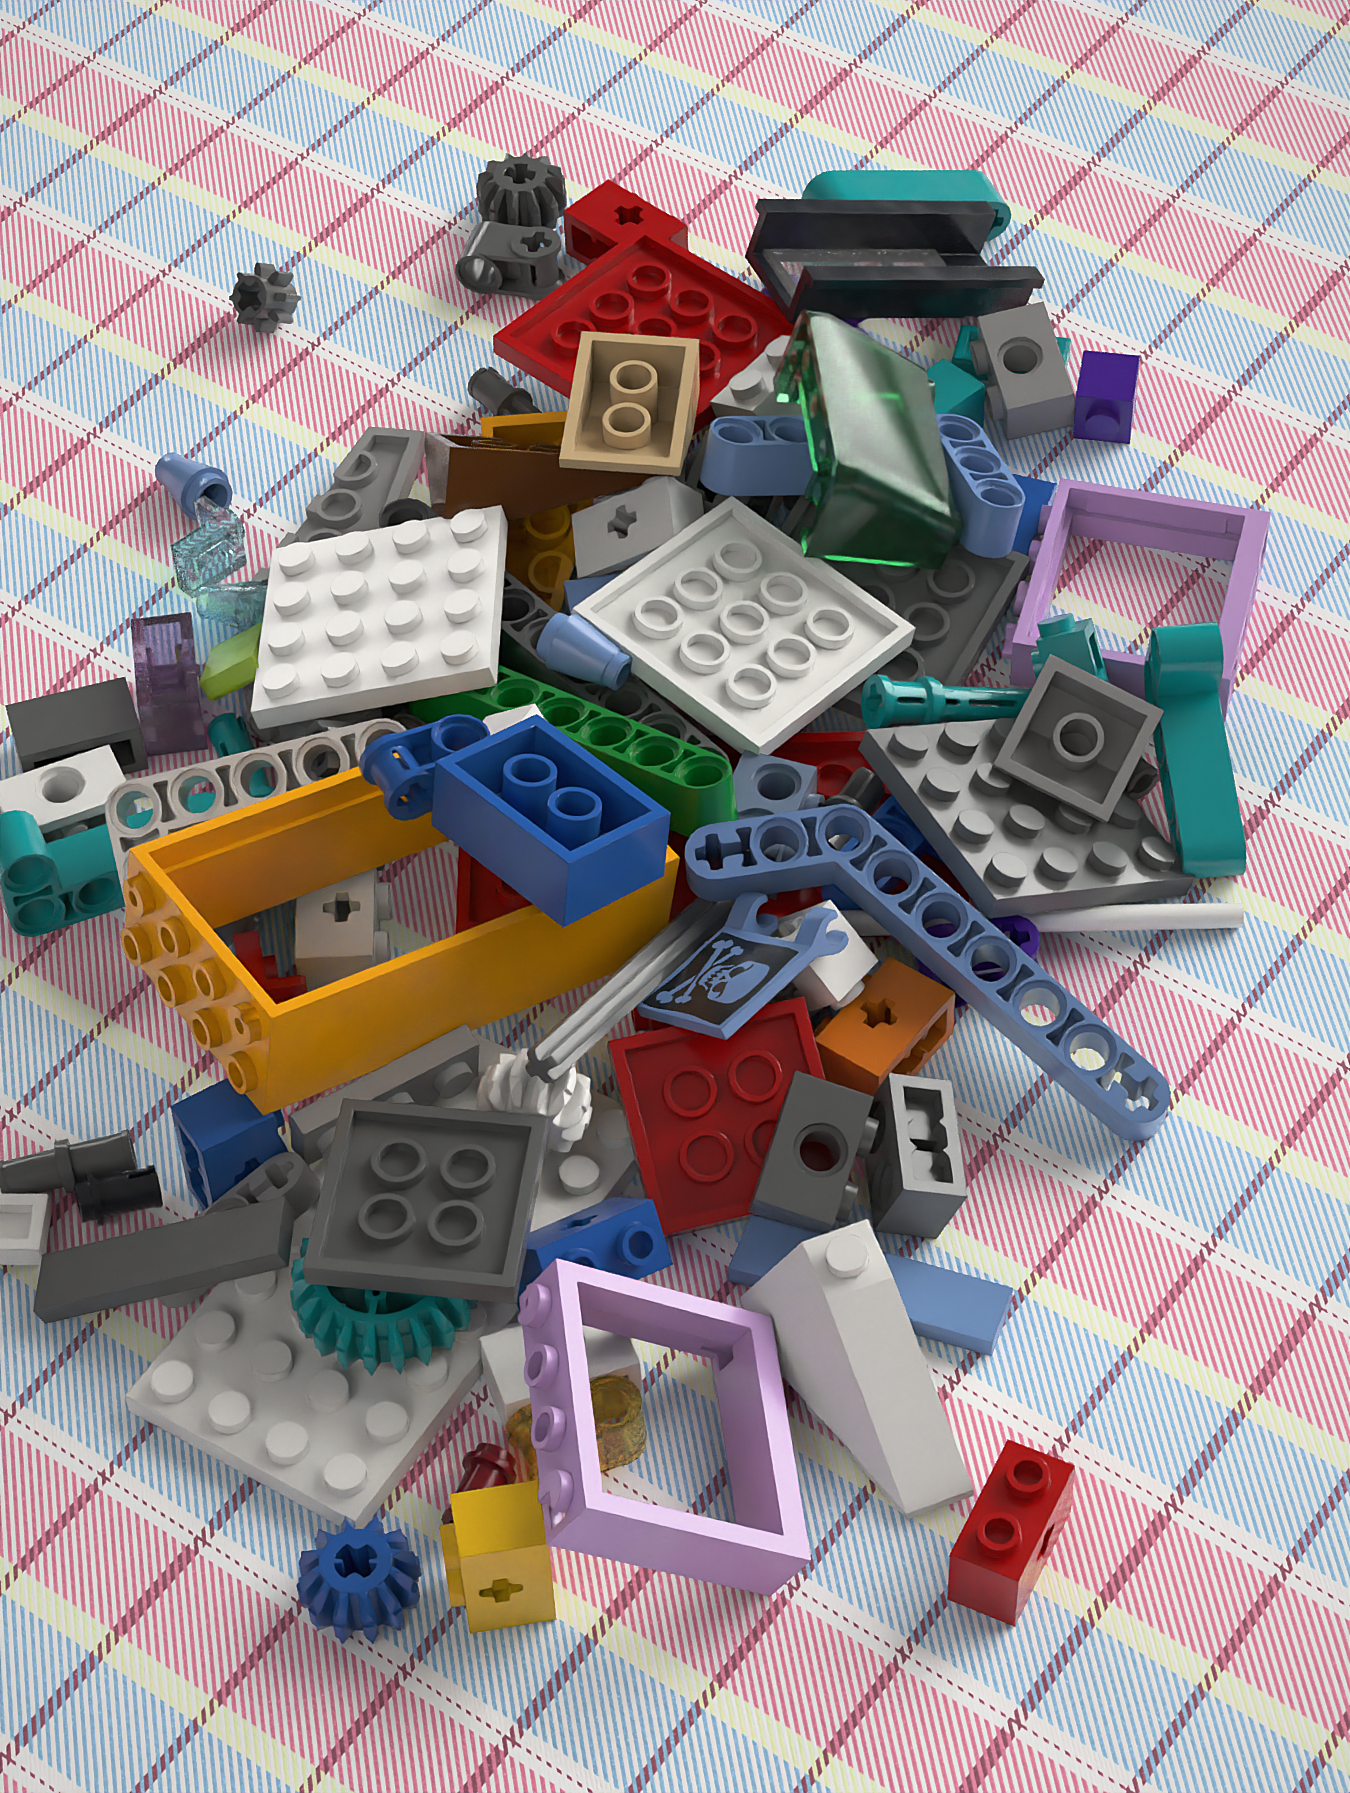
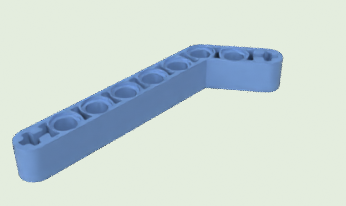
(947, 957)

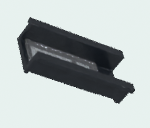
(883, 259)

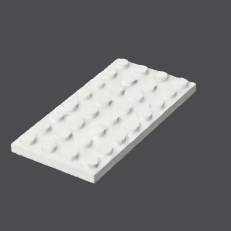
(331, 1437)

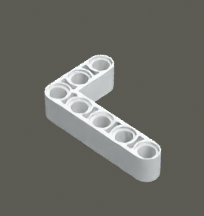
(231, 782)

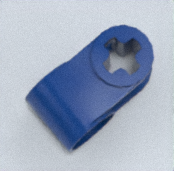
(414, 769)

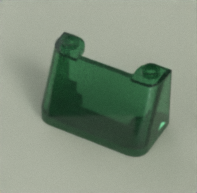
(870, 446)

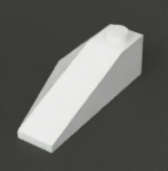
(860, 1366)

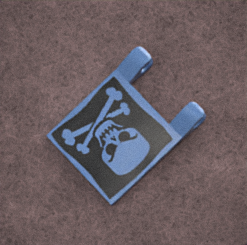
(739, 969)

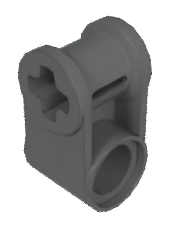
(508, 259)

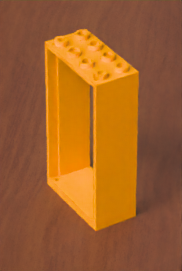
(326, 1037)

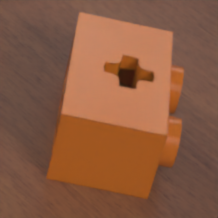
(886, 1028)

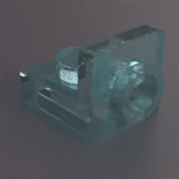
(210, 550)

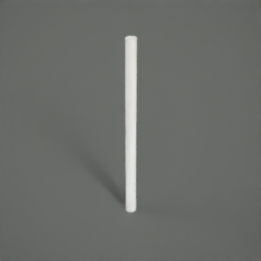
(1101, 918)

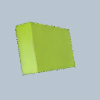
(232, 664)

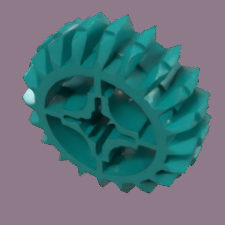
(383, 1330)

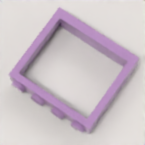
(1148, 522)
(770, 1527)

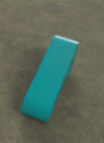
(912, 185)
(1192, 749)
(65, 879)

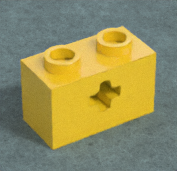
(499, 1557)

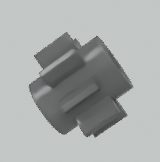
(264, 298)

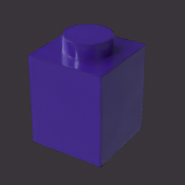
(1106, 396)

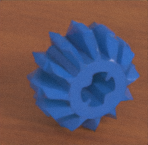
(359, 1580)

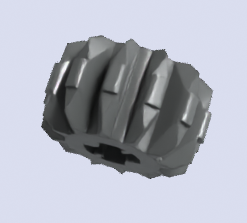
(522, 192)

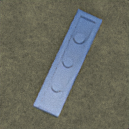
(937, 1300)

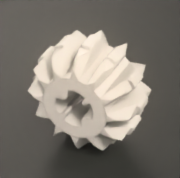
(564, 1102)

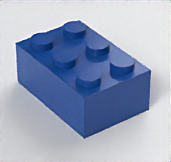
(550, 819)

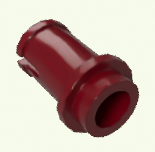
(483, 1469)

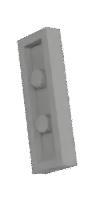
(432, 1071)

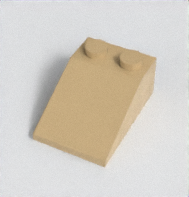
(631, 403)

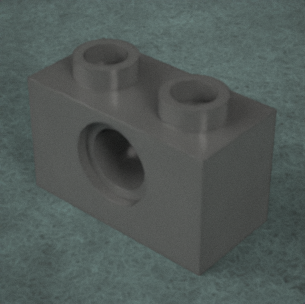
(814, 1113)

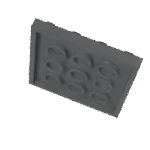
(949, 607)
(1010, 841)

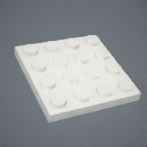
(381, 617)
(745, 628)

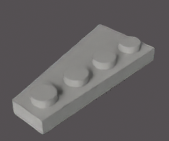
(370, 476)

